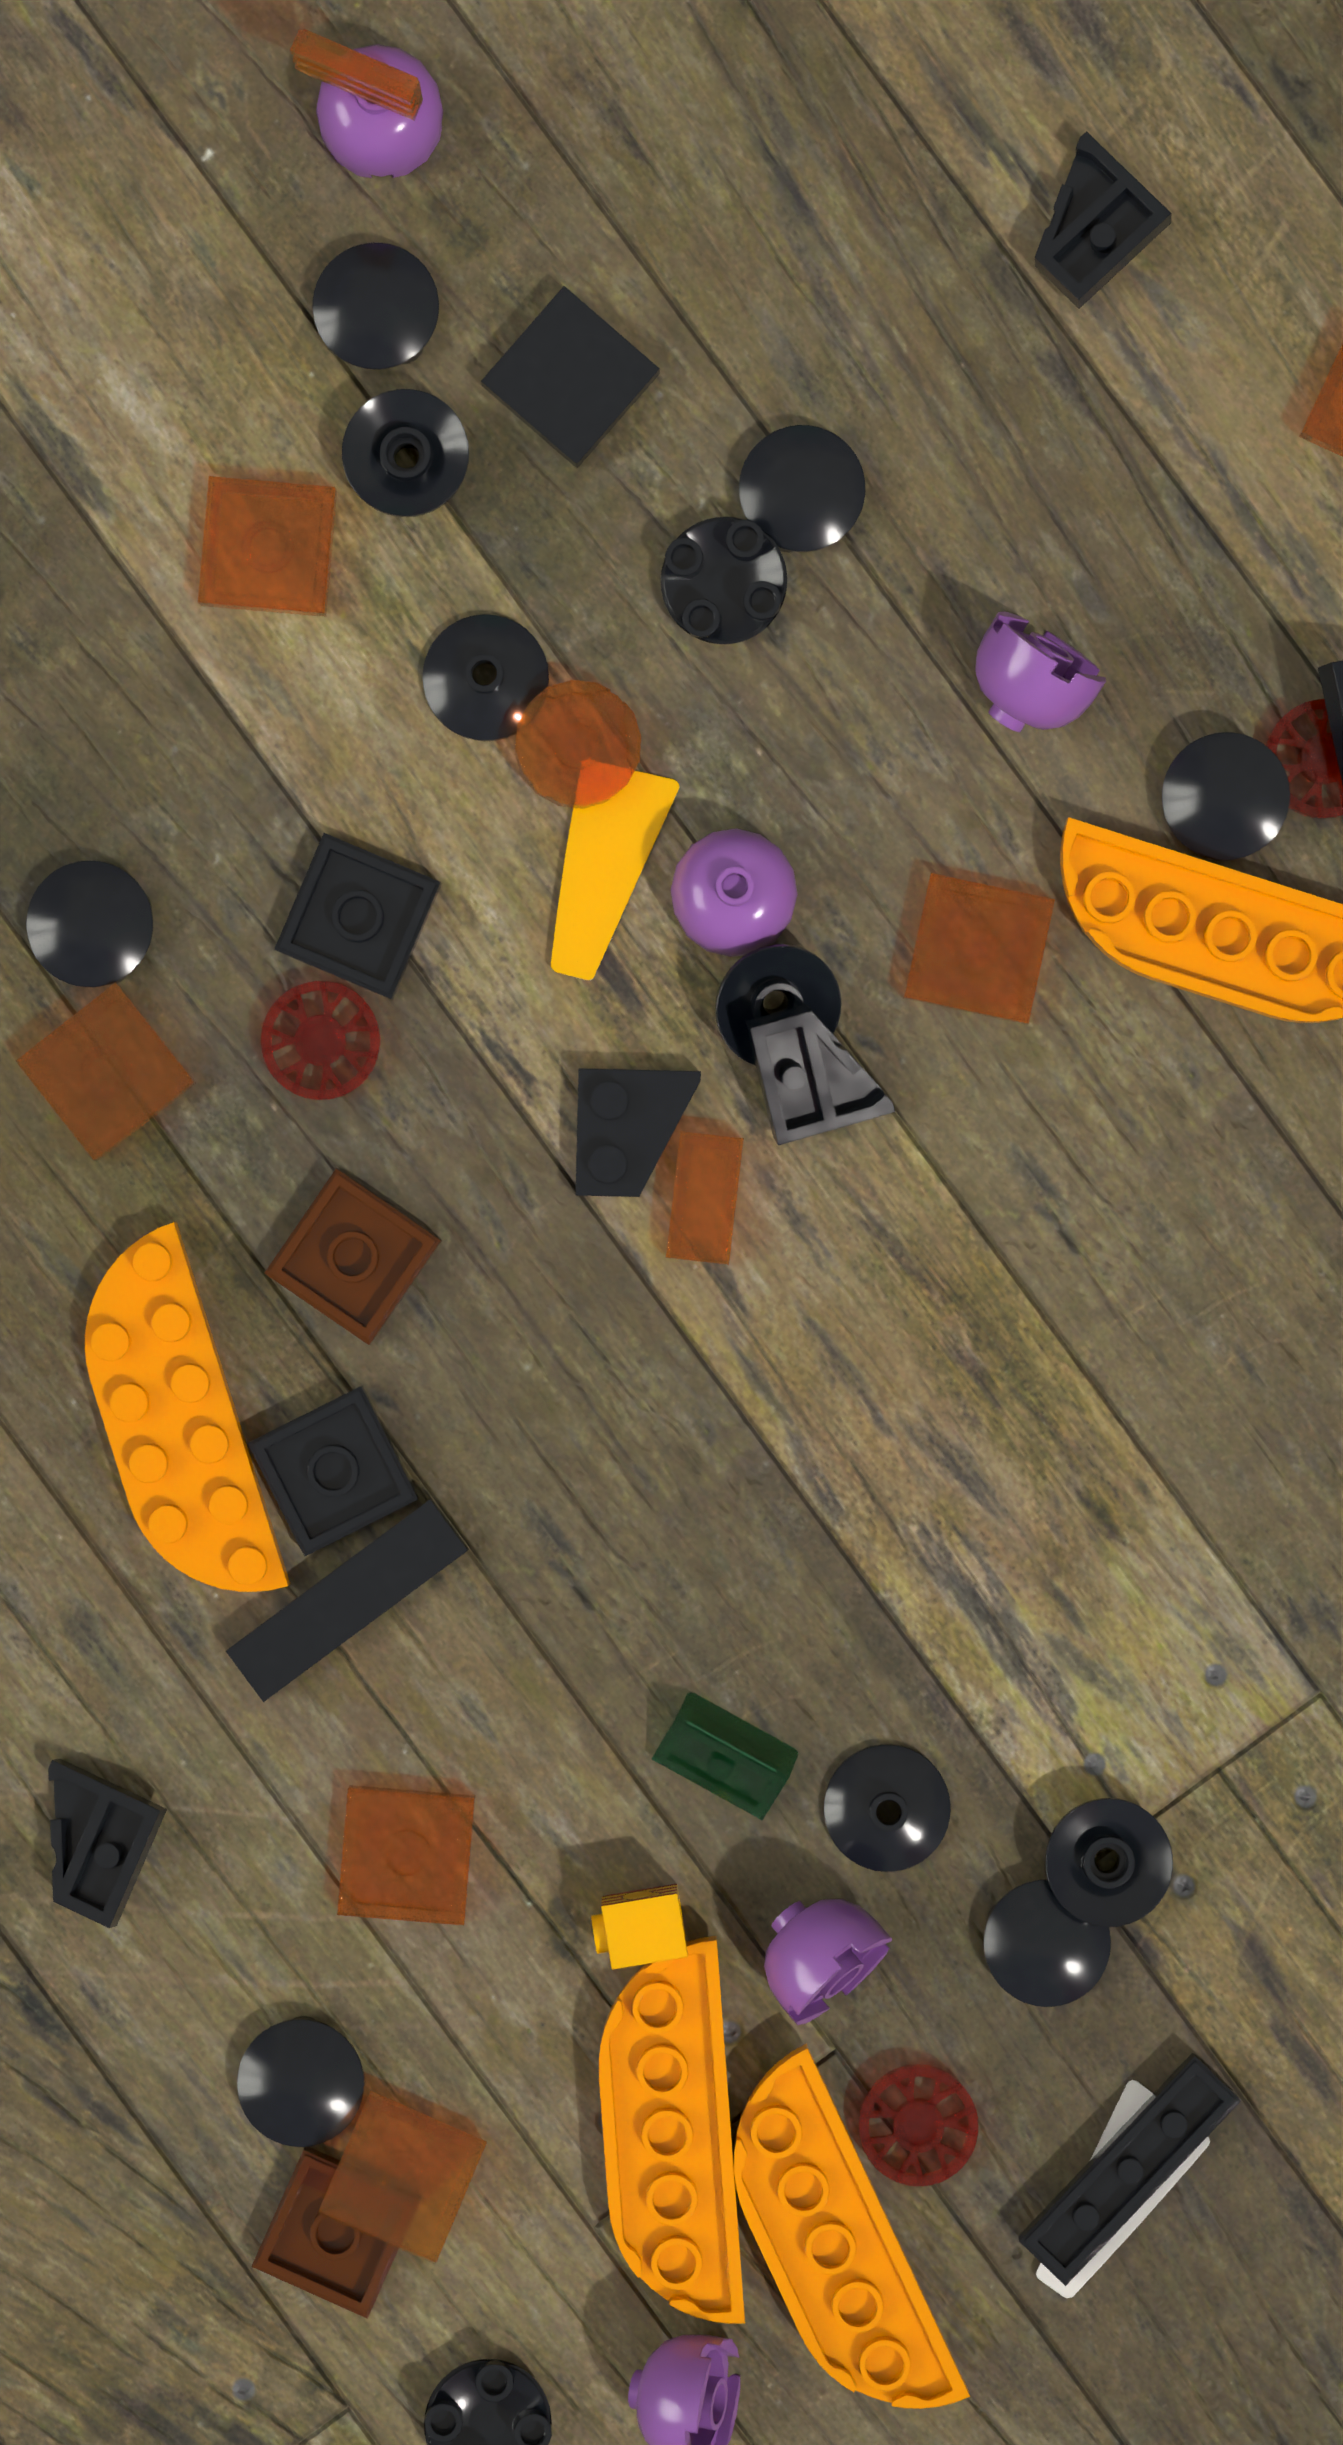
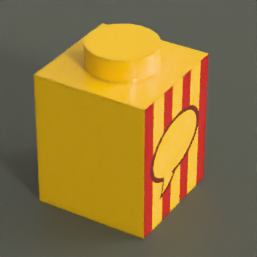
(641, 1927)

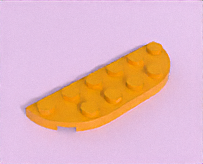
(1205, 925)
(177, 1421)
(673, 2135)
(835, 2244)

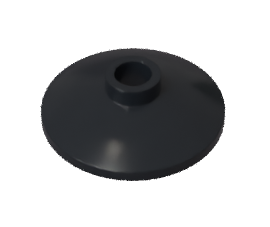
(405, 421)
(475, 709)
(768, 969)
(881, 1775)
(1128, 1888)

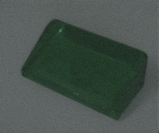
(726, 1755)

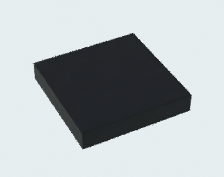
(570, 377)
(358, 916)
(333, 1470)

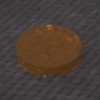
(577, 744)

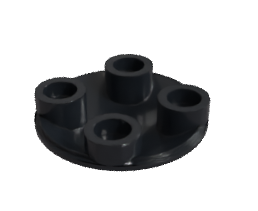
(376, 306)
(802, 487)
(724, 580)
(1225, 796)
(89, 924)
(1042, 1949)
(300, 2082)
(488, 2406)

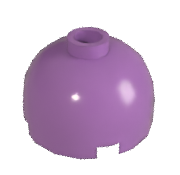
(374, 138)
(1033, 676)
(733, 892)
(820, 1954)
(687, 2392)

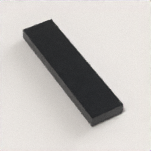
(347, 1600)
(1129, 2169)

